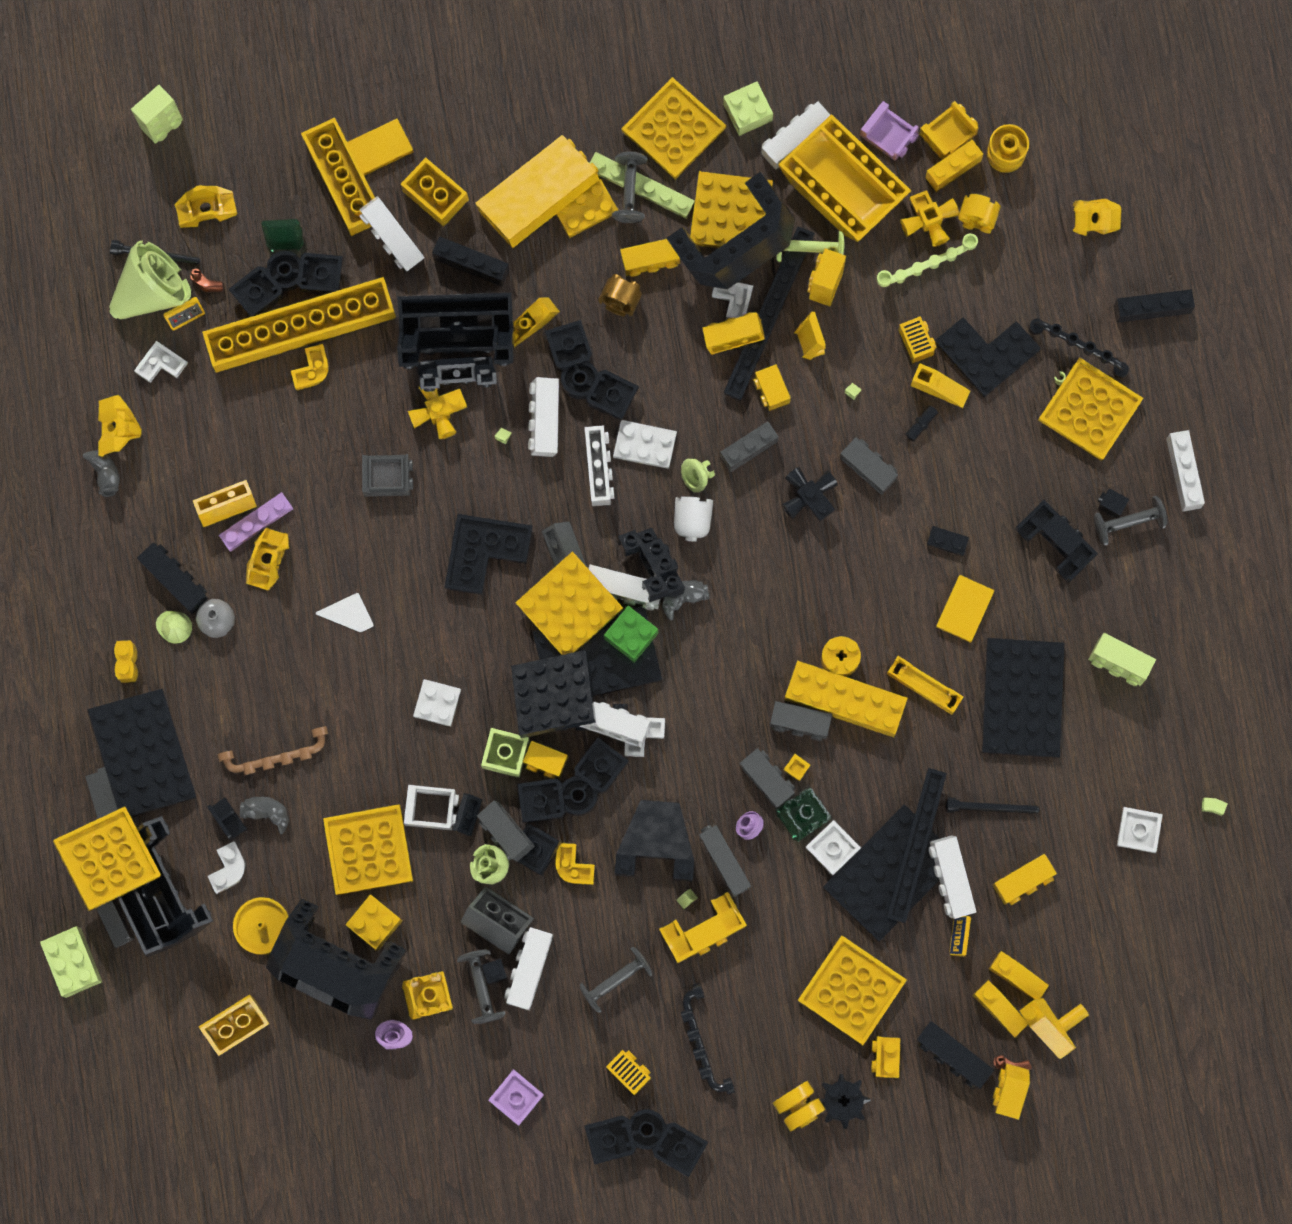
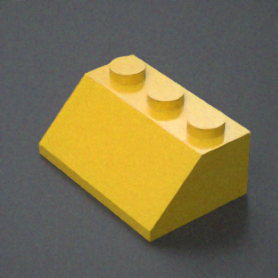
(234, 1024)

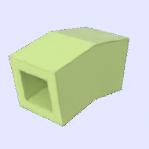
(1214, 805)

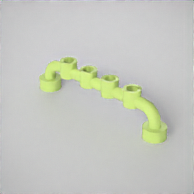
(885, 278)

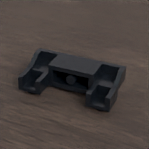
(456, 370)
(1061, 536)
(657, 561)

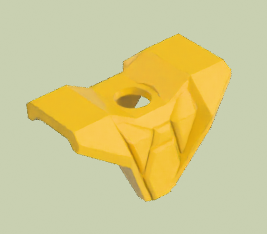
(189, 205)
(1108, 216)
(127, 428)
(263, 574)

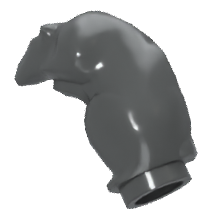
(108, 475)
(693, 593)
(265, 808)

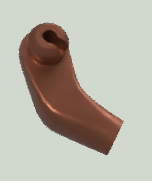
(205, 284)
(1000, 1063)

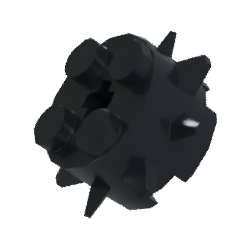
(852, 1093)

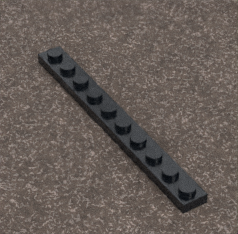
(768, 314)

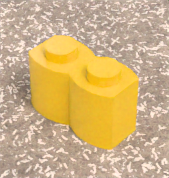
(125, 666)

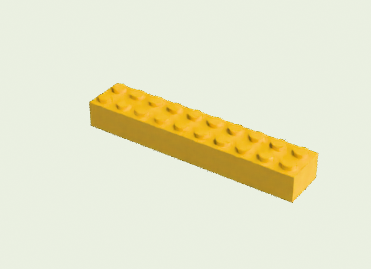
(299, 324)

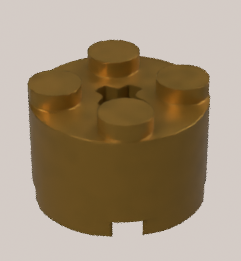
(620, 296)

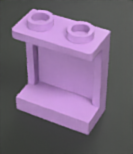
(889, 132)

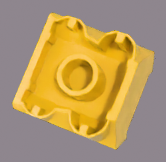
(811, 337)
(427, 995)

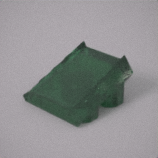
(283, 234)
(803, 814)

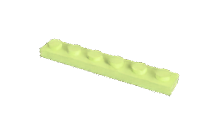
(644, 186)

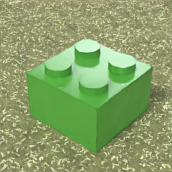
(631, 634)

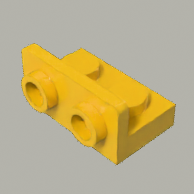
(886, 1057)

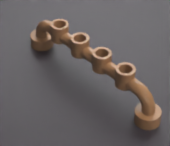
(268, 762)

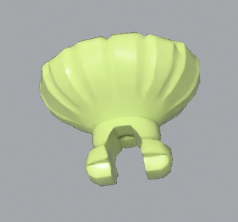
(696, 474)

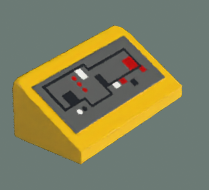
(184, 314)

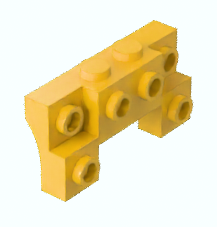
(705, 934)

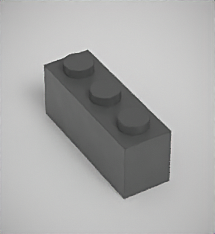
(749, 446)
(869, 465)
(800, 721)
(767, 778)
(505, 831)

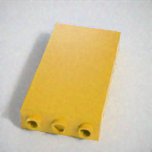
(538, 191)

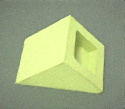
(852, 391)
(502, 435)
(687, 898)

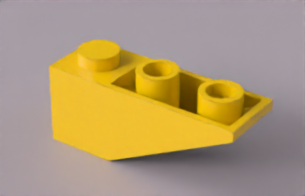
(534, 319)
(939, 385)

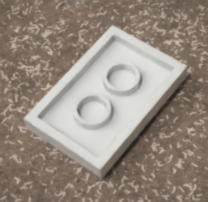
(645, 444)

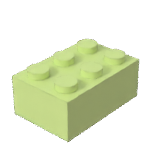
(157, 114)
(1121, 660)
(71, 962)

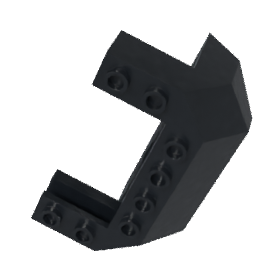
(747, 249)
(455, 325)
(155, 907)
(328, 970)

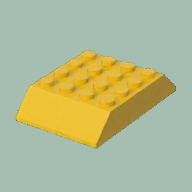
(843, 179)

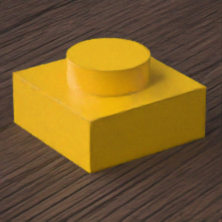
(797, 767)

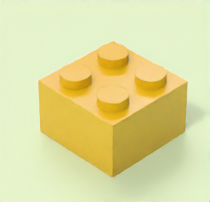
(374, 922)
(1012, 1091)

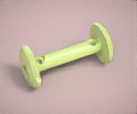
(815, 246)

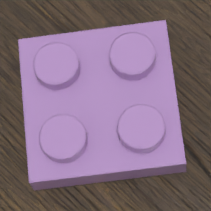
(516, 1097)

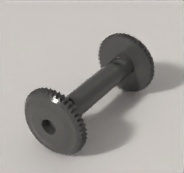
(627, 159)
(1157, 512)
(616, 979)
(480, 986)

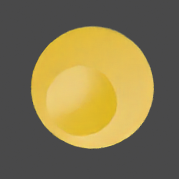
(259, 924)

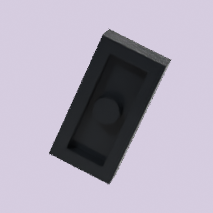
(947, 541)
(467, 814)

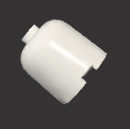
(692, 517)

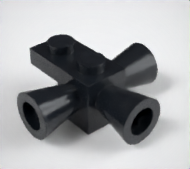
(810, 495)

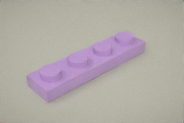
(256, 522)

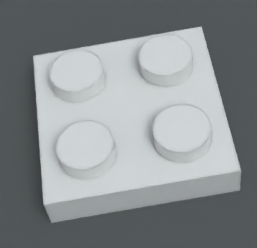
(437, 702)
(1139, 830)
(833, 847)

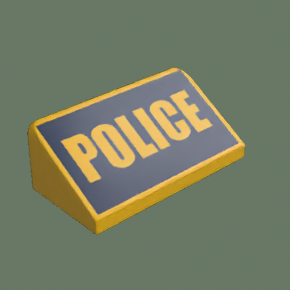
(960, 936)

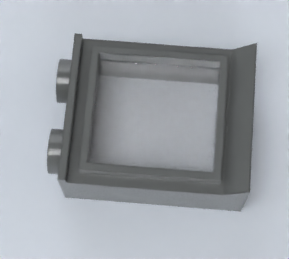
(386, 475)

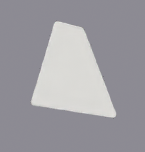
(349, 613)

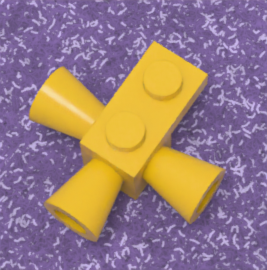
(929, 217)
(439, 410)

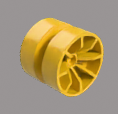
(1007, 148)
(801, 1112)

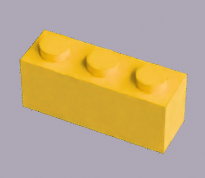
(954, 165)
(648, 257)
(733, 333)
(224, 503)
(1025, 880)

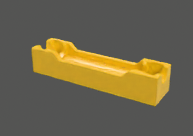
(924, 685)

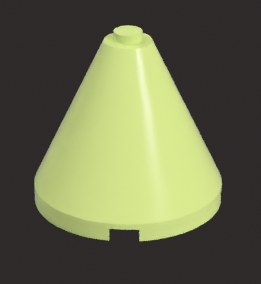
(148, 283)

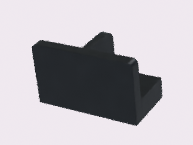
(227, 818)

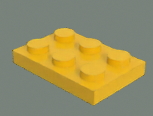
(587, 210)

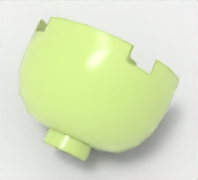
(489, 864)

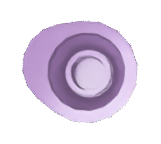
(393, 1034)

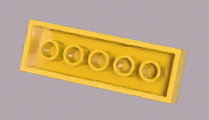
(339, 172)
(845, 699)

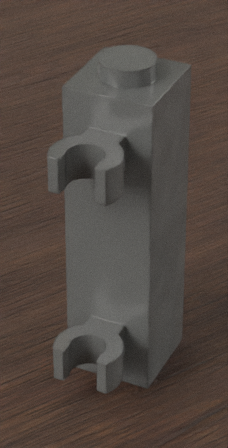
(724, 860)

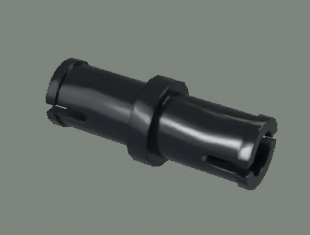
(921, 423)

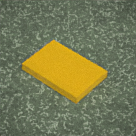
(380, 147)
(965, 608)

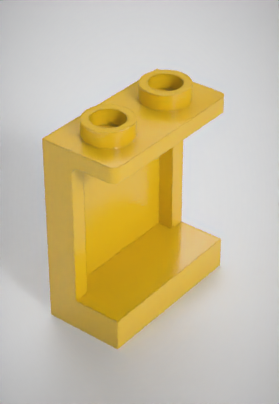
(949, 130)

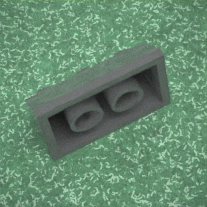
(496, 920)

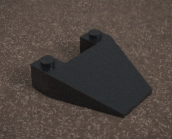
(656, 833)

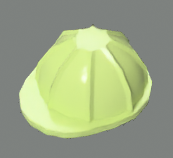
(174, 626)

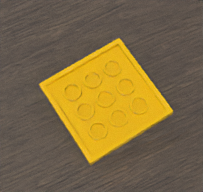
(673, 128)
(722, 209)
(1090, 409)
(569, 605)
(368, 849)
(106, 858)
(852, 990)

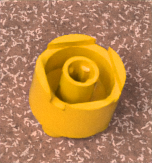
(979, 213)
(843, 646)

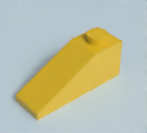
(1018, 976)
(1000, 1008)
(1047, 1027)

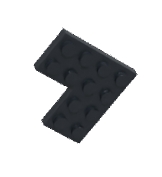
(985, 363)
(477, 541)

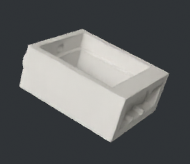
(411, 804)

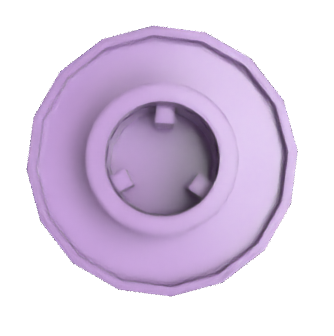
(749, 825)

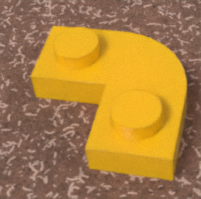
(315, 372)
(570, 871)

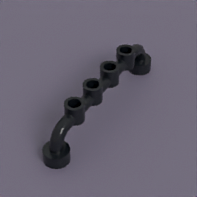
(1089, 348)
(700, 1051)

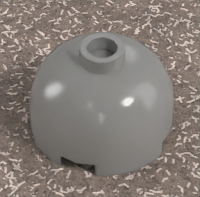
(221, 621)

